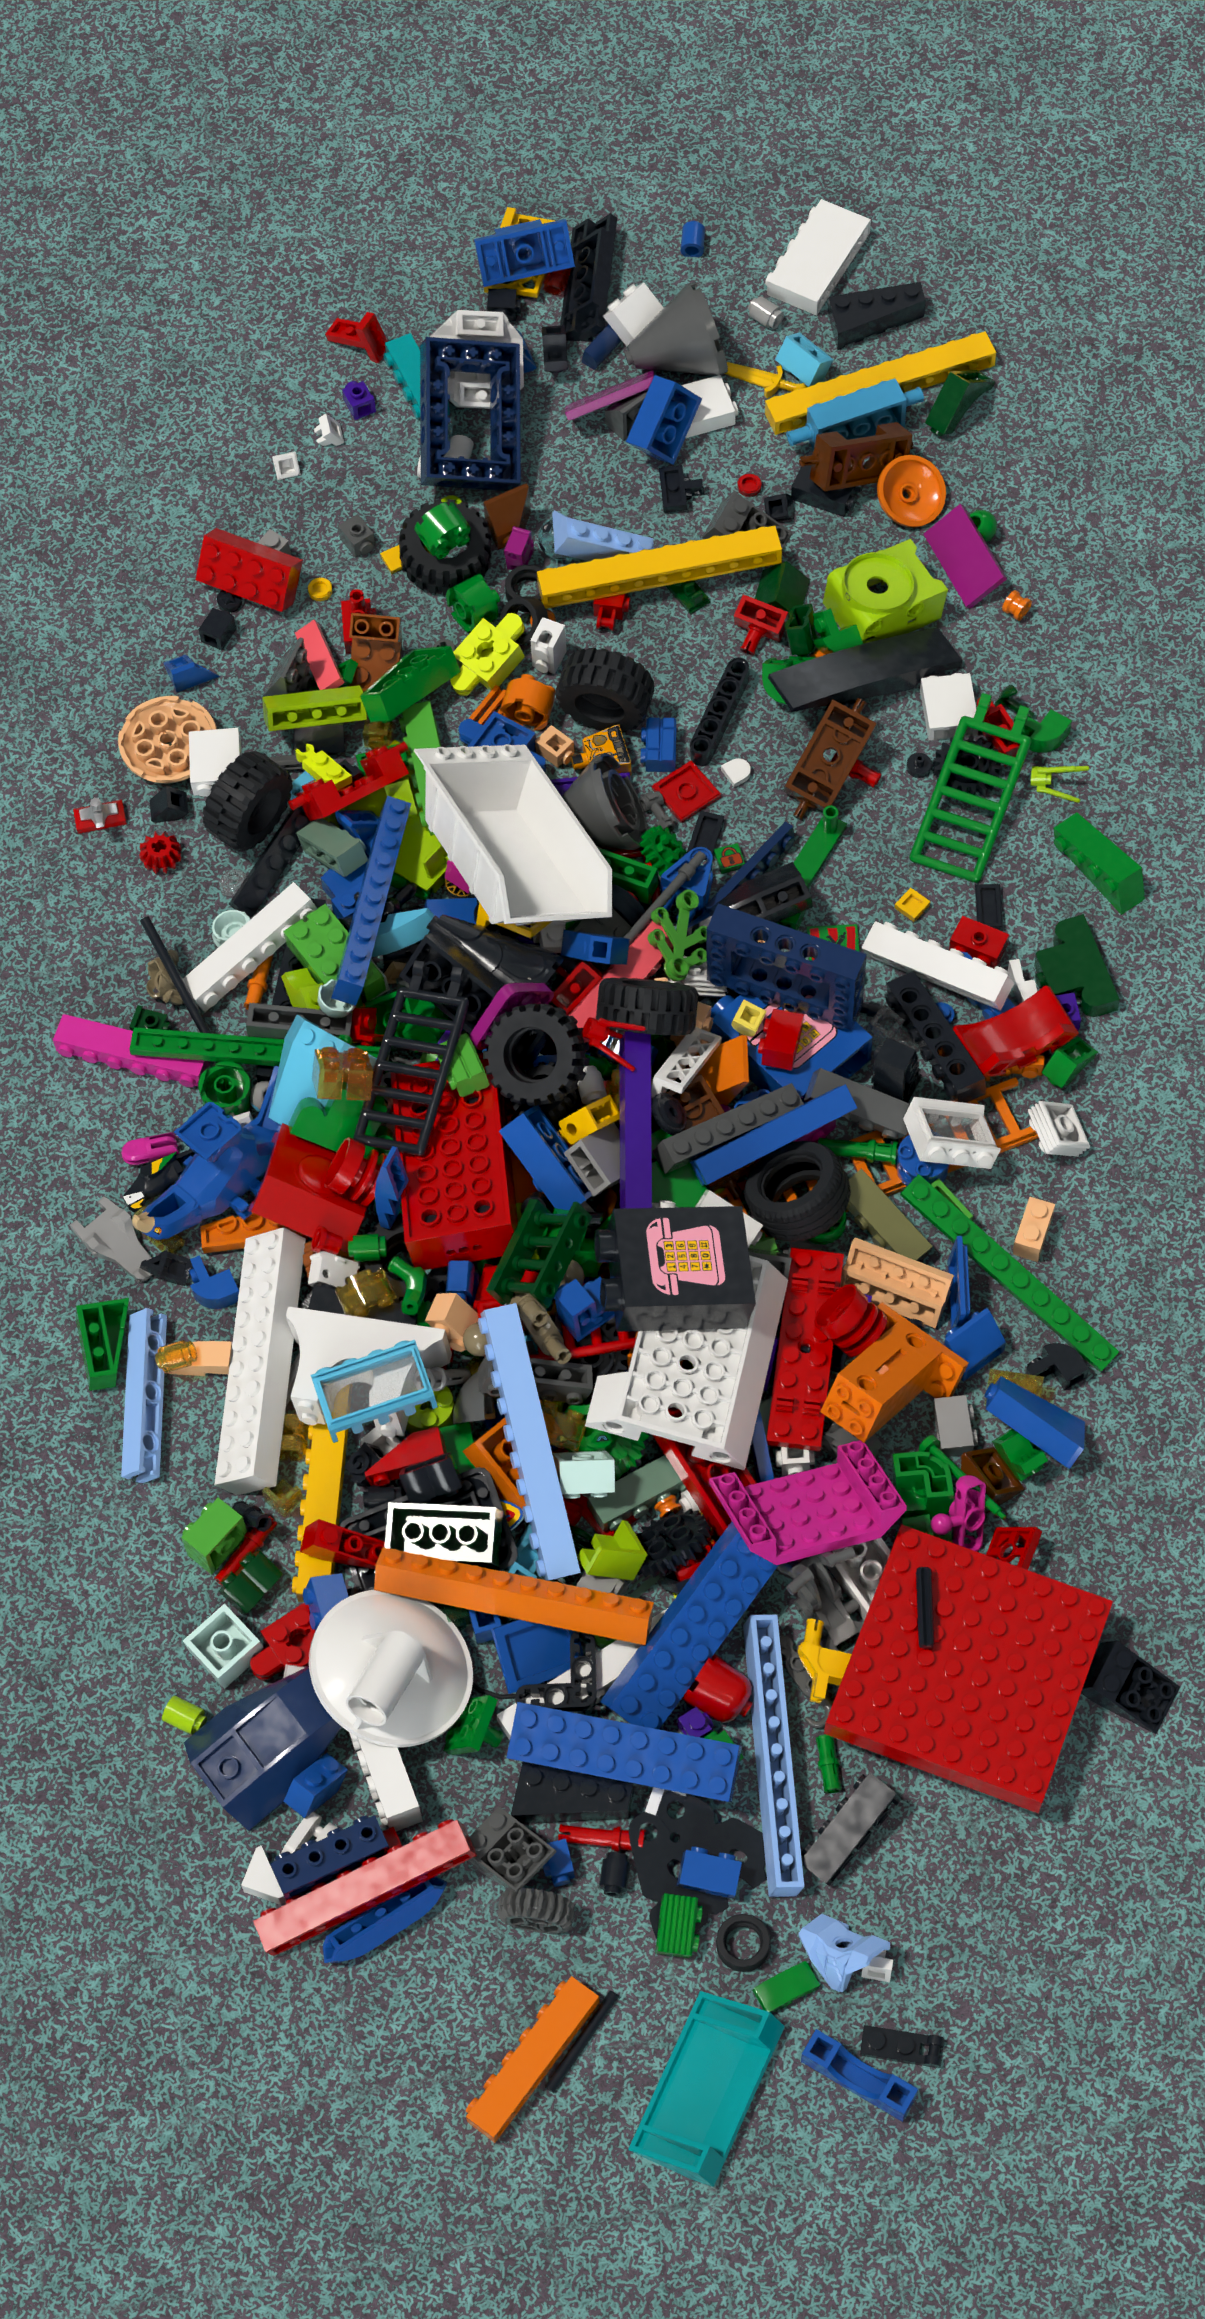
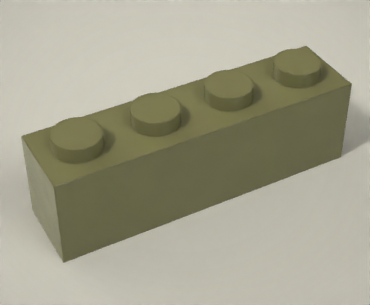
(884, 1220)

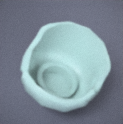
(332, 1007)

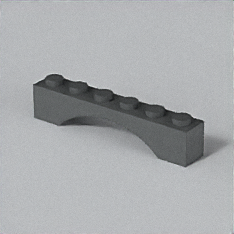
(706, 1136)

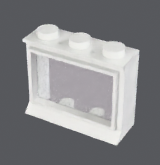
(950, 1133)

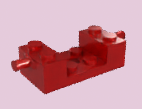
(322, 798)

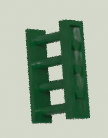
(522, 1246)

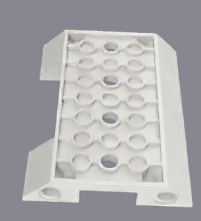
(715, 1397)

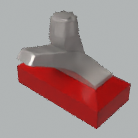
(99, 815)

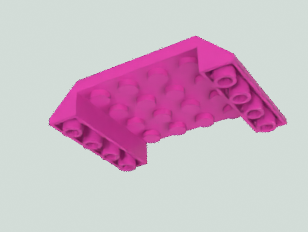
(814, 1507)

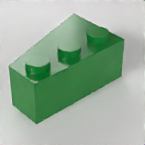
(101, 1340)

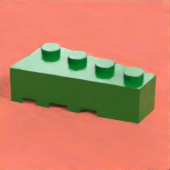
(409, 682)

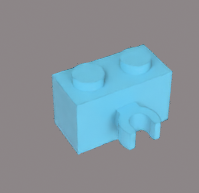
(803, 359)

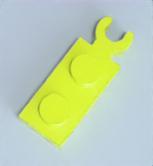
(323, 766)

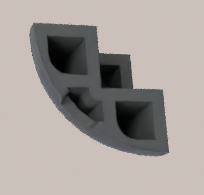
(471, 1404)

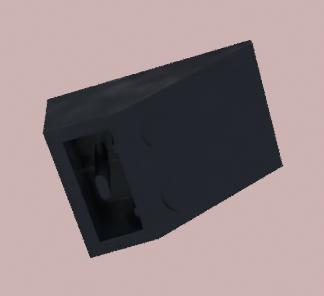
(1129, 1686)

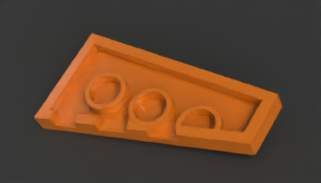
(232, 1232)

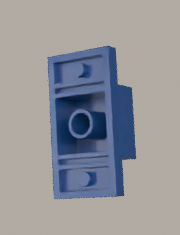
(524, 251)

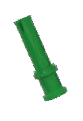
(871, 1151)

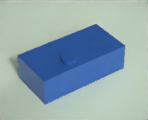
(542, 1154)

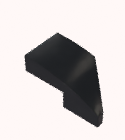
(168, 1267)

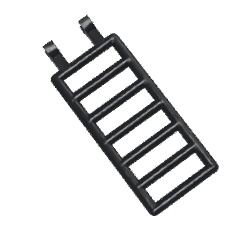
(415, 991)

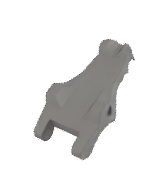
(114, 1239)

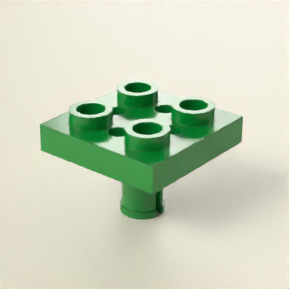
(473, 1727)

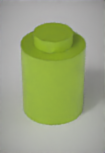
(184, 1715)

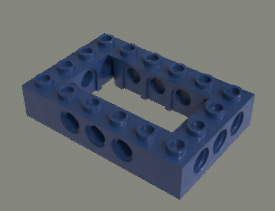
(502, 362)
(832, 978)

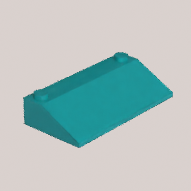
(707, 2087)

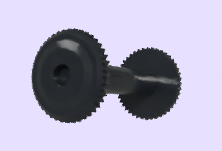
(667, 1114)

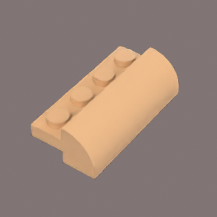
(898, 1281)

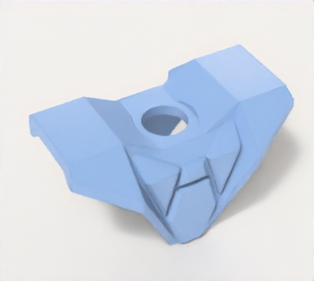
(838, 1963)

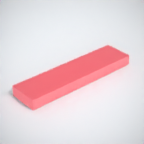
(320, 657)

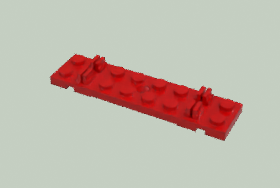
(802, 1377)

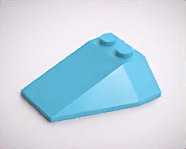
(296, 1067)

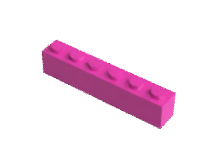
(111, 1046)

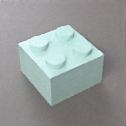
(585, 1473)
(223, 1646)

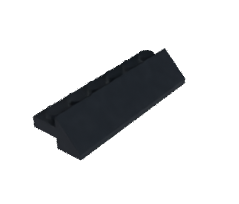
(590, 278)

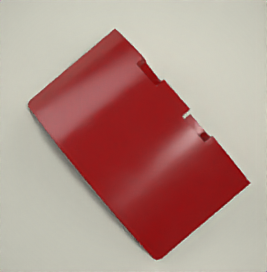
(1018, 1034)

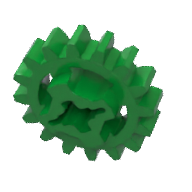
(661, 848)

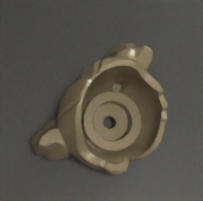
(162, 980)

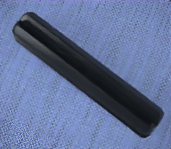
(925, 1607)

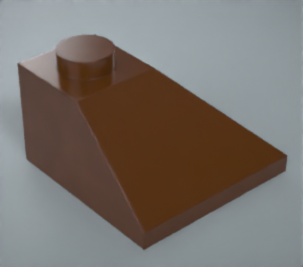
(507, 511)
(994, 1472)

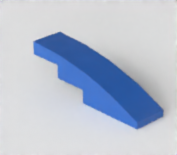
(389, 1187)

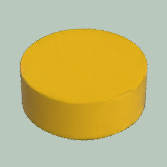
(320, 589)

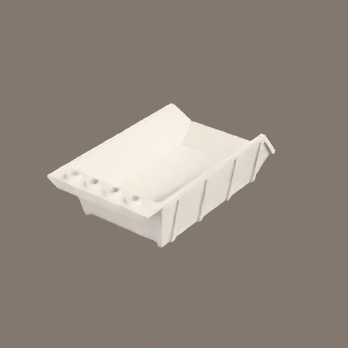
(513, 836)

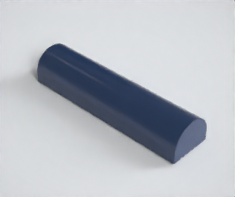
(600, 347)

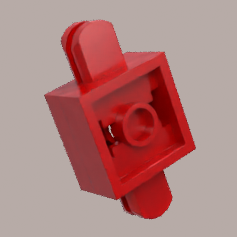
(287, 1643)

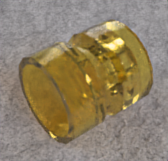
(293, 1439)

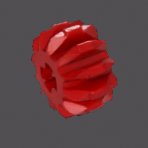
(160, 852)

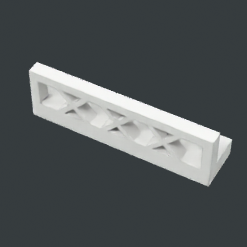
(683, 1056)

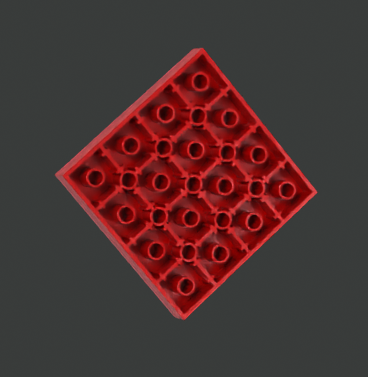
(994, 1687)

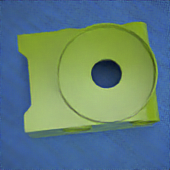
(909, 594)

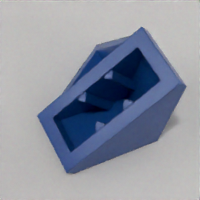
(186, 673)
(359, 824)

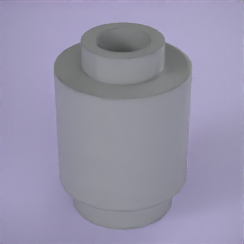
(765, 312)

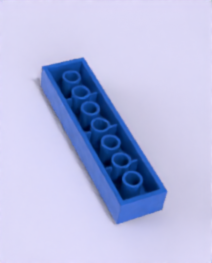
(689, 1632)
(624, 1752)

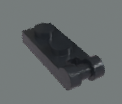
(901, 2046)

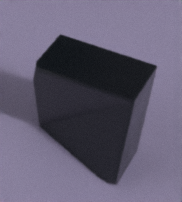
(779, 507)

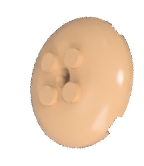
(151, 727)

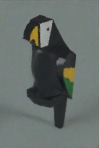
(155, 1179)

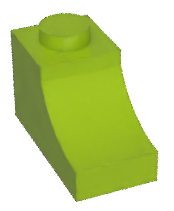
(301, 989)

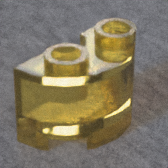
(365, 1291)
(563, 1428)

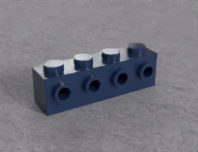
(325, 1859)

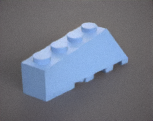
(594, 541)

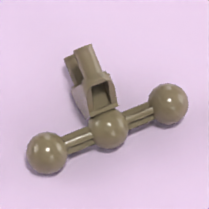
(534, 1321)

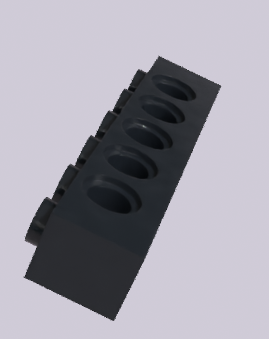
(935, 1038)

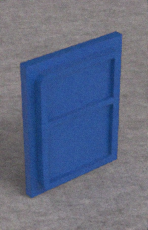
(959, 1297)
(532, 1652)

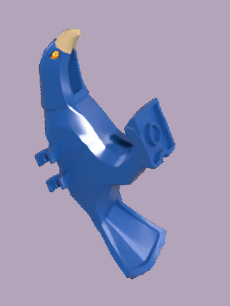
(224, 1168)

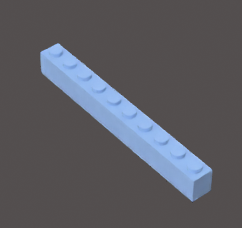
(529, 1442)
(773, 1756)

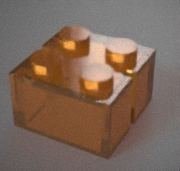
(335, 1067)

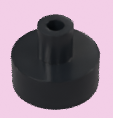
(918, 765)

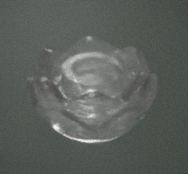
(226, 881)

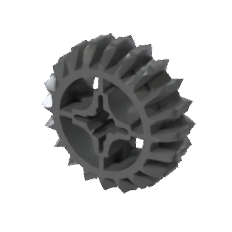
(536, 1911)

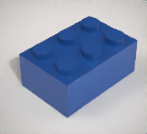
(664, 419)

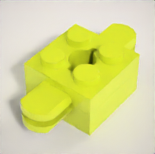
(496, 661)

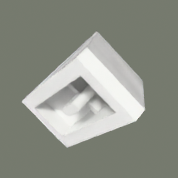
(261, 1880)

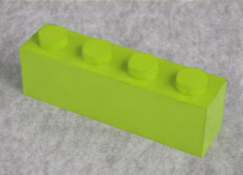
(313, 708)

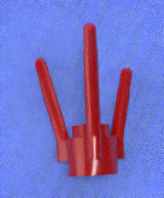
(599, 1031)

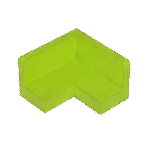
(614, 1555)

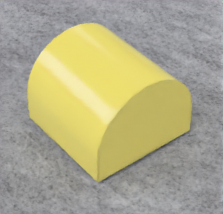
(748, 1018)

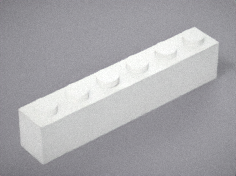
(247, 947)
(938, 965)

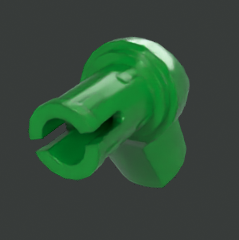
(415, 1283)

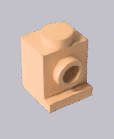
(555, 740)

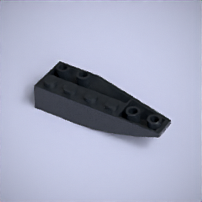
(768, 896)

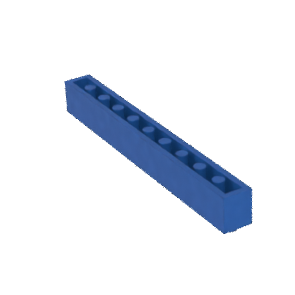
(371, 901)

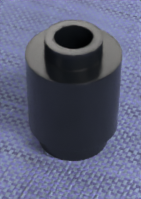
(380, 1494)
(614, 1874)

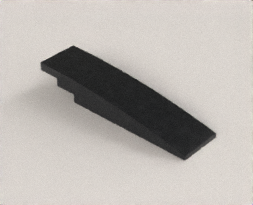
(866, 670)

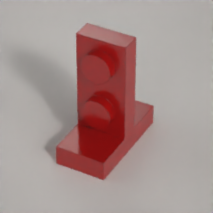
(361, 334)

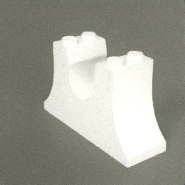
(333, 1338)

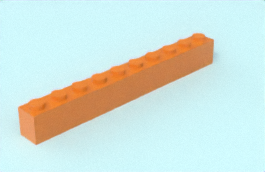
(513, 1596)

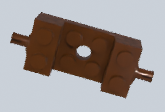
(839, 461)
(814, 779)
(699, 1107)

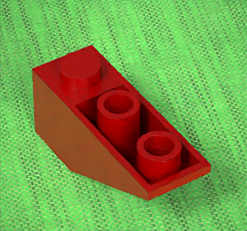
(413, 1449)
(340, 1545)

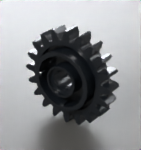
(964, 758)
(609, 1362)

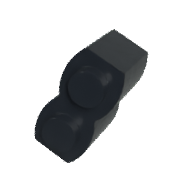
(431, 1479)

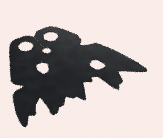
(695, 1830)

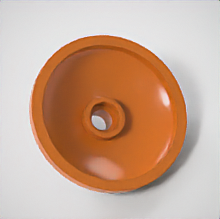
(922, 484)

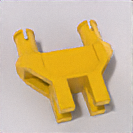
(821, 1663)

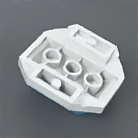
(473, 389)

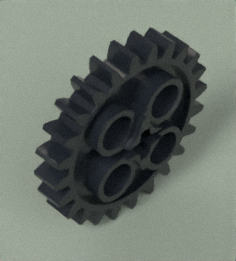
(685, 1532)

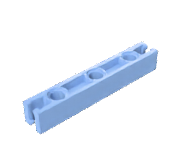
(143, 1397)

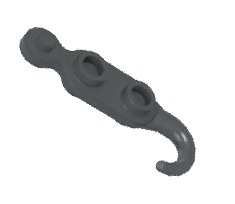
(802, 1679)

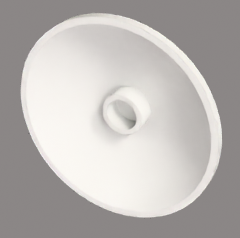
(390, 1668)

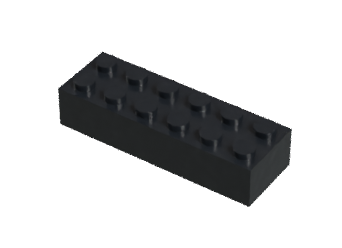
(482, 986)

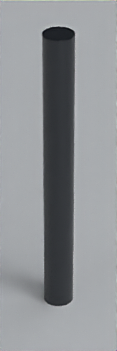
(581, 2042)

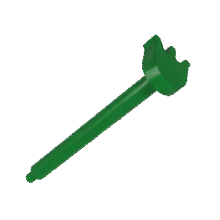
(932, 1445)

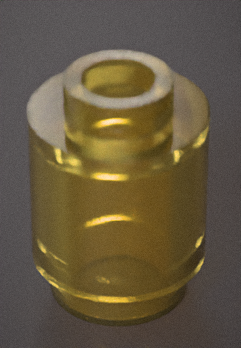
(176, 1356)

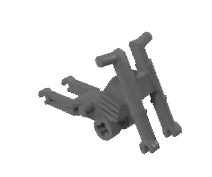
(821, 1595)

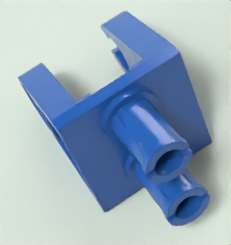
(700, 882)

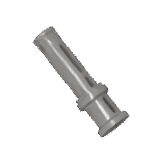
(440, 1378)

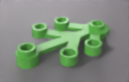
(675, 965)

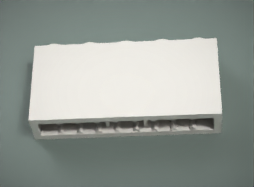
(818, 257)

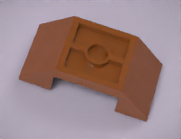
(374, 646)

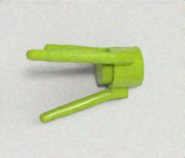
(1043, 776)

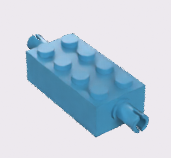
(857, 413)

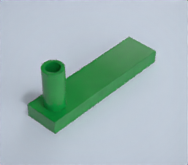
(820, 844)

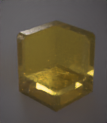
(283, 1497)

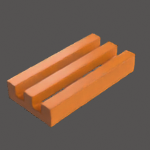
(486, 702)

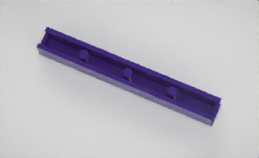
(635, 1122)

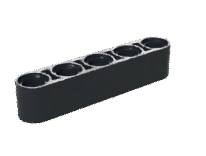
(719, 702)

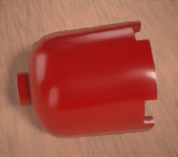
(720, 1691)

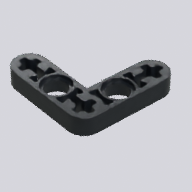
(569, 1690)

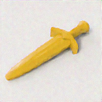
(765, 379)

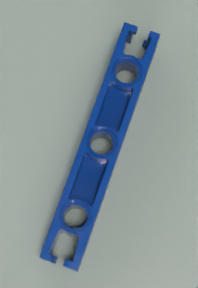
(773, 1135)

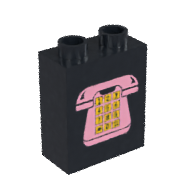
(676, 1268)

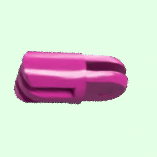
(149, 1148)

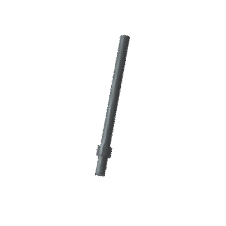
(685, 874)

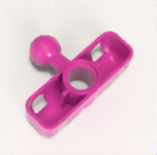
(965, 1513)

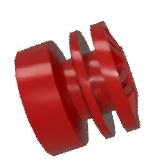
(354, 1170)
(850, 1320)

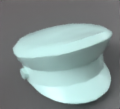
(227, 924)

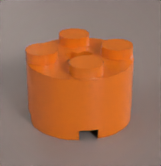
(528, 702)

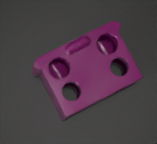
(519, 548)

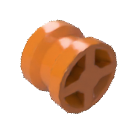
(1016, 605)

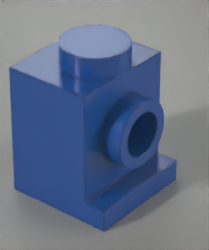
(560, 1864)

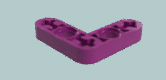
(506, 999)

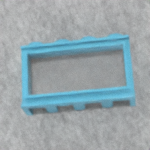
(373, 1388)

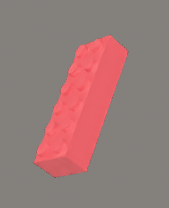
(641, 964)

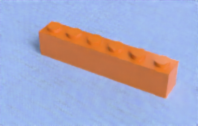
(532, 2059)

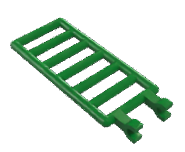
(991, 832)

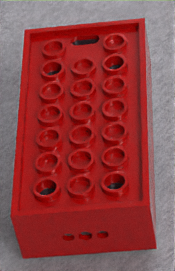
(463, 1186)

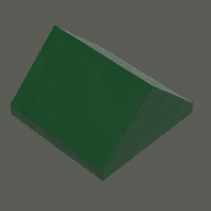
(782, 586)

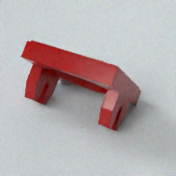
(1010, 1536)

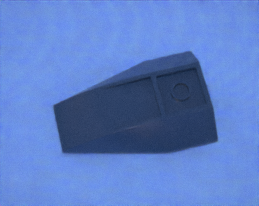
(261, 1745)

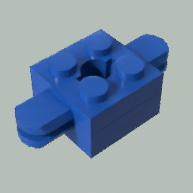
(497, 732)

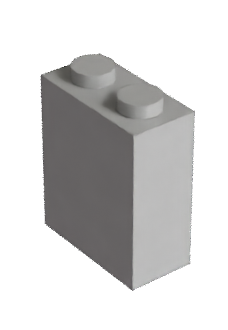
(597, 1159)

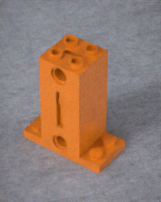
(891, 1376)

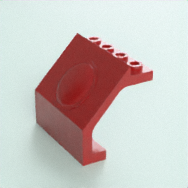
(296, 1193)

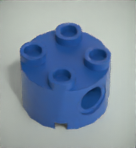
(910, 1166)

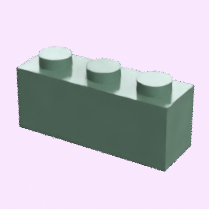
(332, 846)

